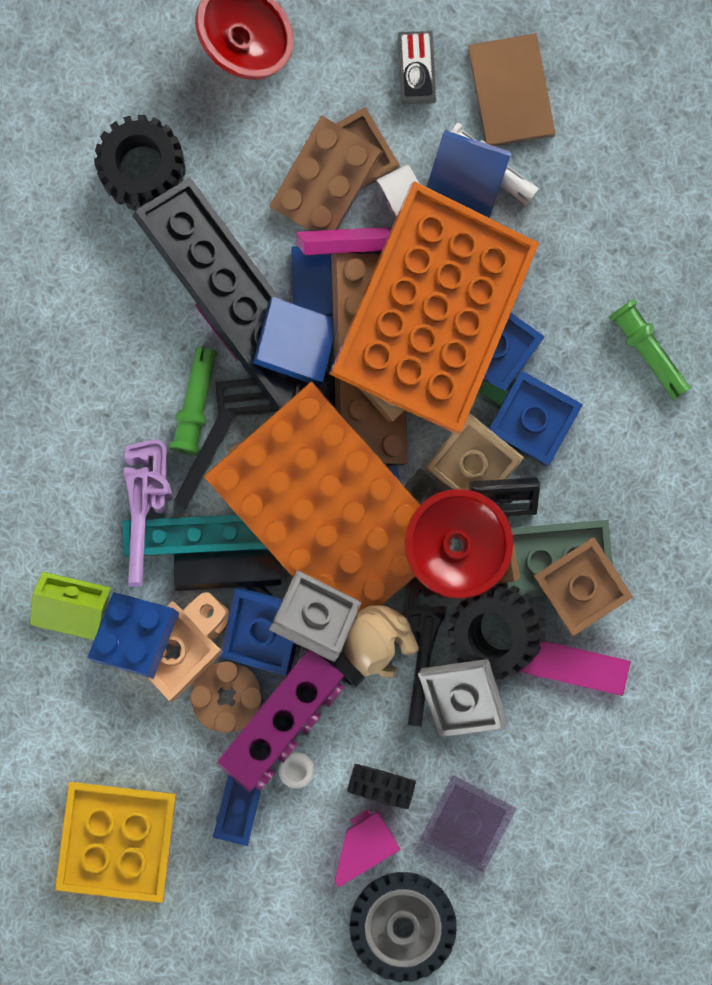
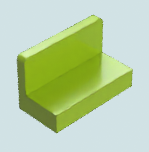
(68, 605)

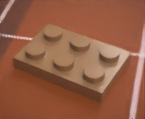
(325, 177)

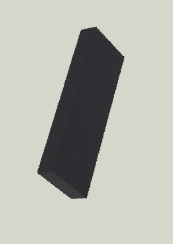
(204, 458)
(226, 570)

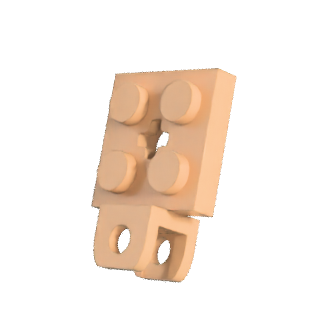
(197, 651)

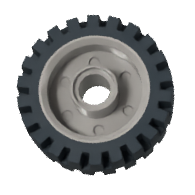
(409, 955)

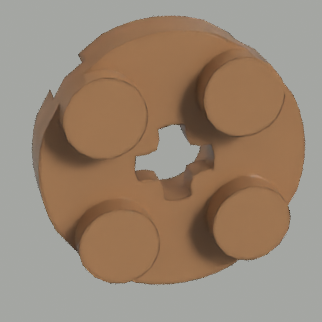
(226, 717)

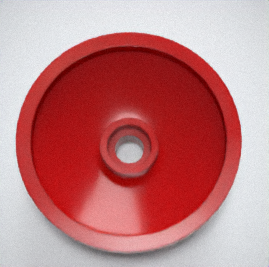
(257, 26)
(483, 537)

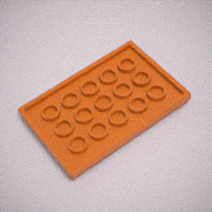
(434, 308)
(321, 499)

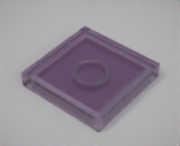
(468, 823)

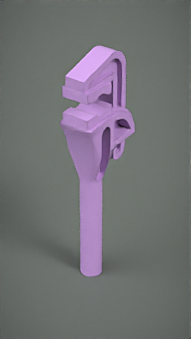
(145, 491)

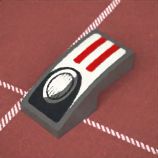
(416, 67)

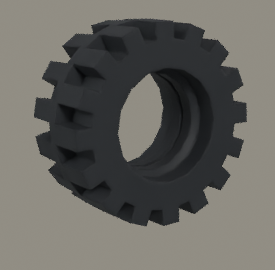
(381, 786)

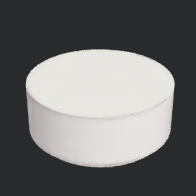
(297, 770)

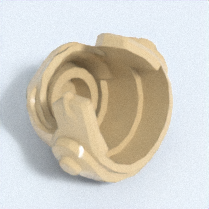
(372, 639)

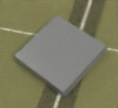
(315, 616)
(463, 698)

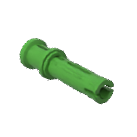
(640, 335)
(191, 417)

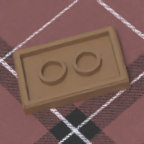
(511, 90)

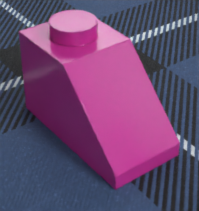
(364, 846)

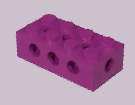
(310, 673)

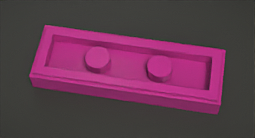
(342, 240)
(580, 668)

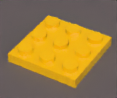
(116, 842)

